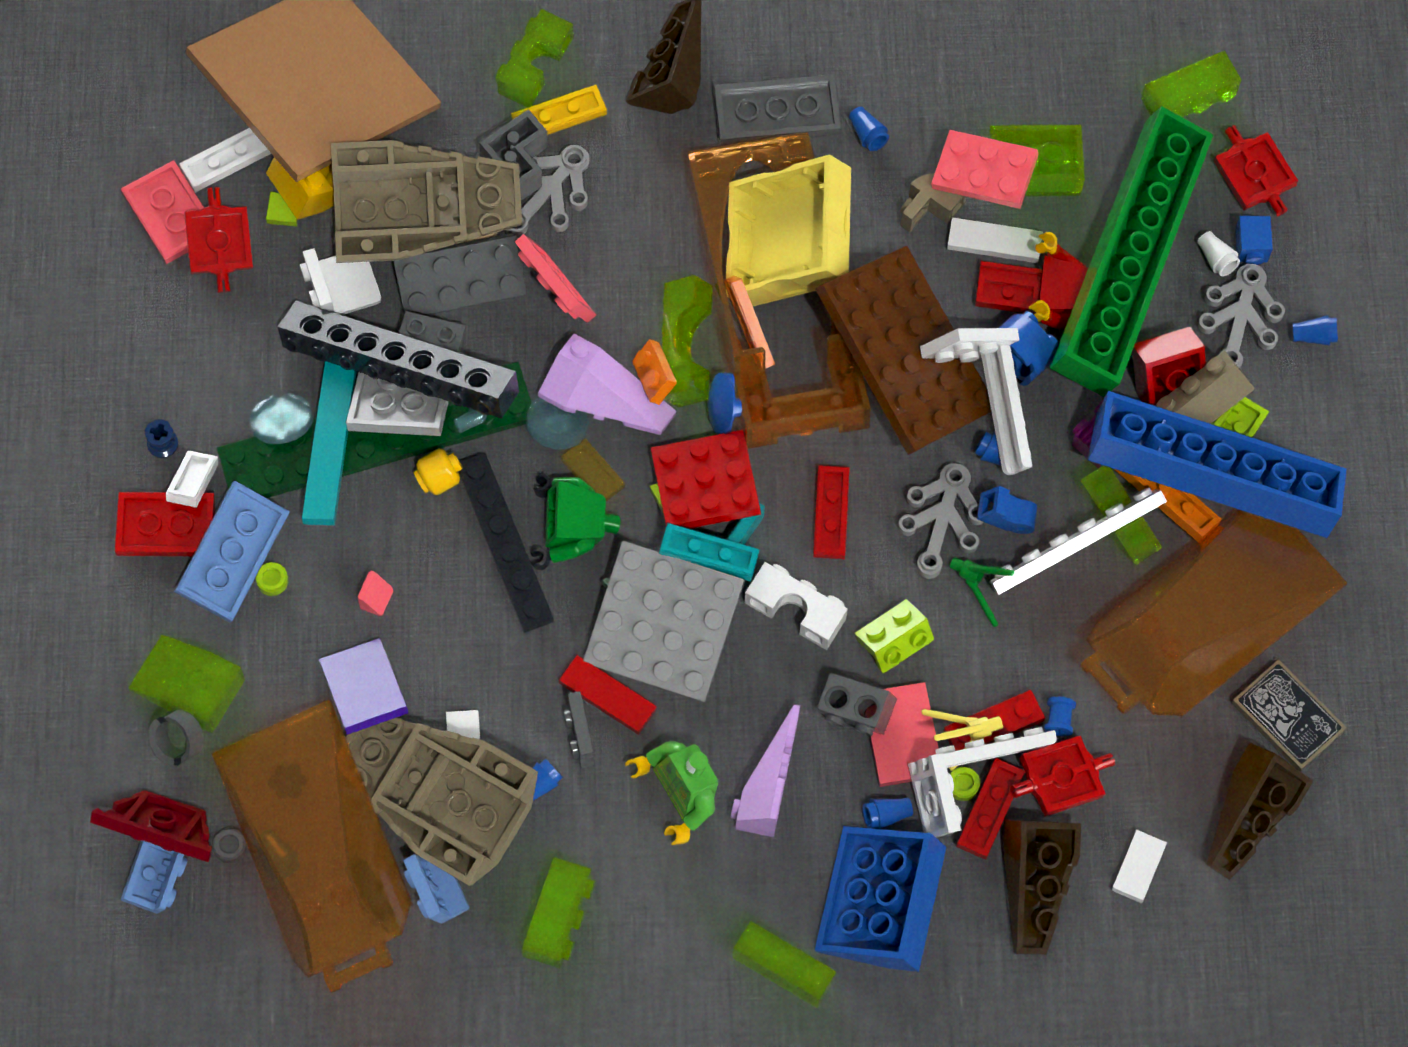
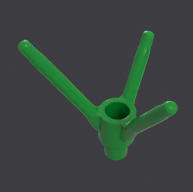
(973, 574)

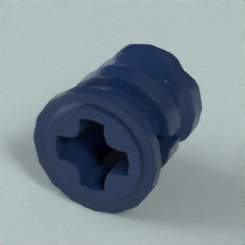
(166, 445)

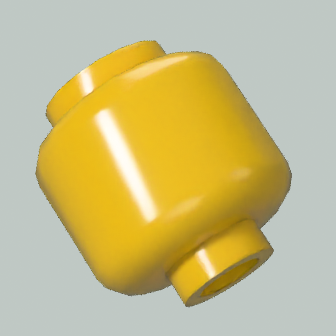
(438, 471)

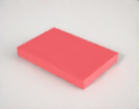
(160, 207)
(907, 735)

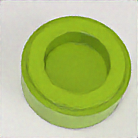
(272, 579)
(965, 783)

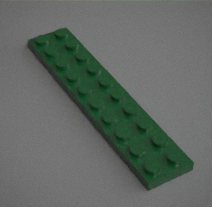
(285, 466)

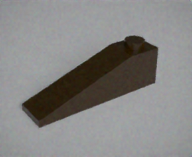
(674, 65)
(1257, 799)
(1037, 869)

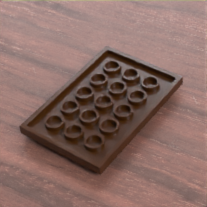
(884, 319)

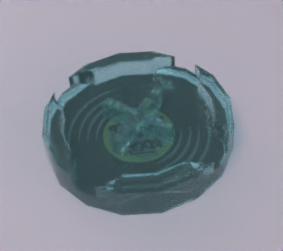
(281, 419)
(554, 426)

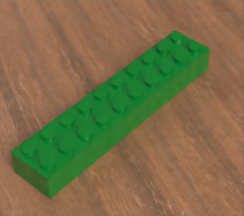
(1132, 252)

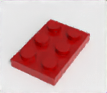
(160, 528)

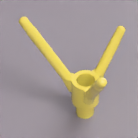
(975, 727)

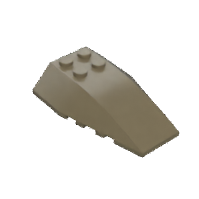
(416, 199)
(444, 793)

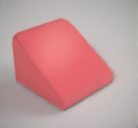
(374, 594)

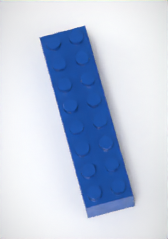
(1217, 464)

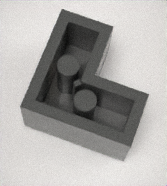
(518, 144)

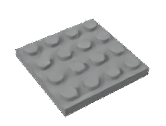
(664, 621)

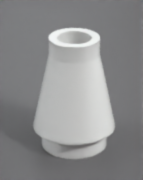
(1218, 254)

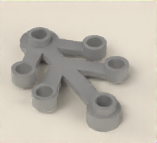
(552, 187)
(1243, 310)
(943, 514)

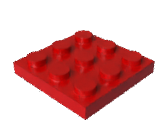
(706, 480)

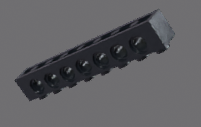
(399, 359)

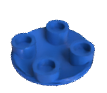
(722, 403)

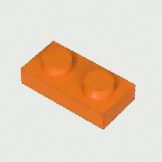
(654, 371)

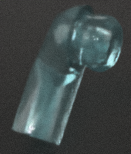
(469, 420)

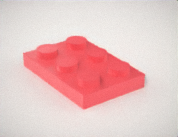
(985, 169)
(554, 279)

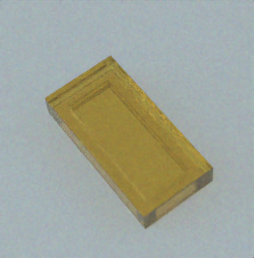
(593, 469)

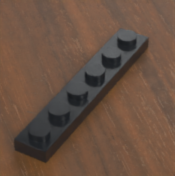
(505, 543)

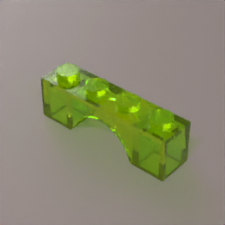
(685, 307)

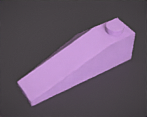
(597, 384)
(763, 793)

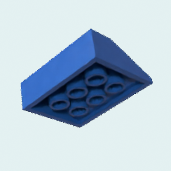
(881, 897)

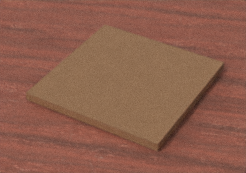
(312, 79)

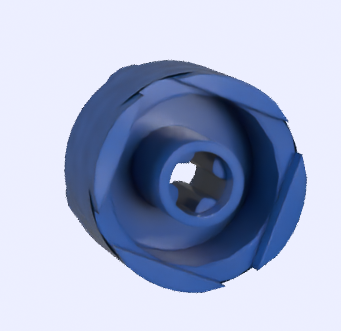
(1033, 350)

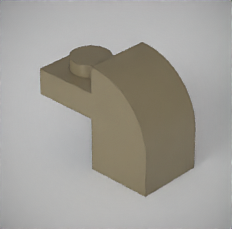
(924, 199)

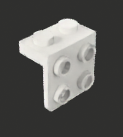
(339, 286)

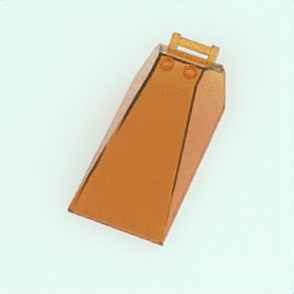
(1209, 614)
(316, 843)

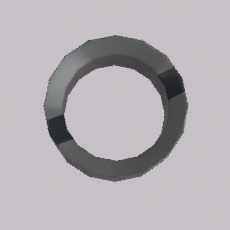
(162, 745)

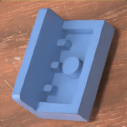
(153, 878)
(438, 891)

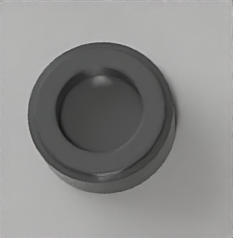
(229, 845)

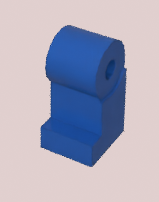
(1008, 511)

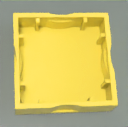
(790, 229)

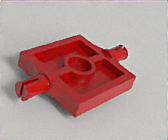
(1255, 171)
(218, 240)
(1062, 775)

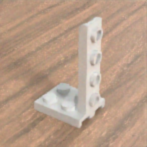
(1001, 382)
(935, 785)

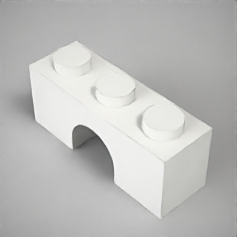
(775, 588)

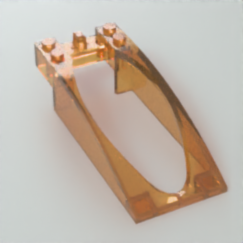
(763, 417)

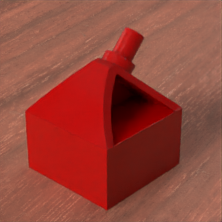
(1166, 362)

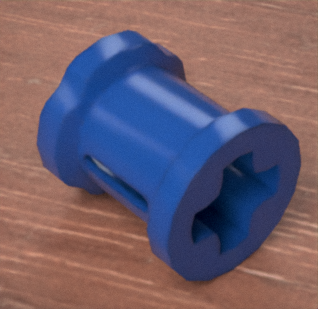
(1060, 715)

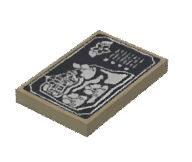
(1289, 715)

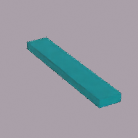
(328, 446)

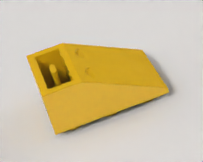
(306, 196)

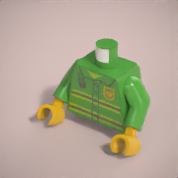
(687, 782)

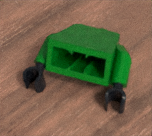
(573, 519)

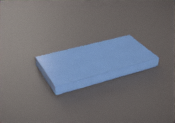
(232, 551)

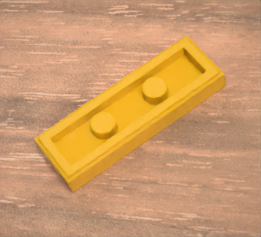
(568, 109)

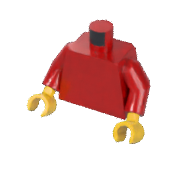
(1059, 284)

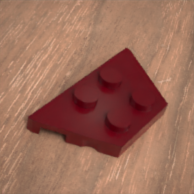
(159, 822)

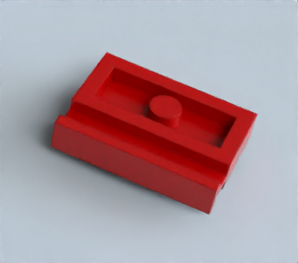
(1007, 287)

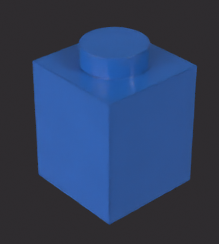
(1254, 239)

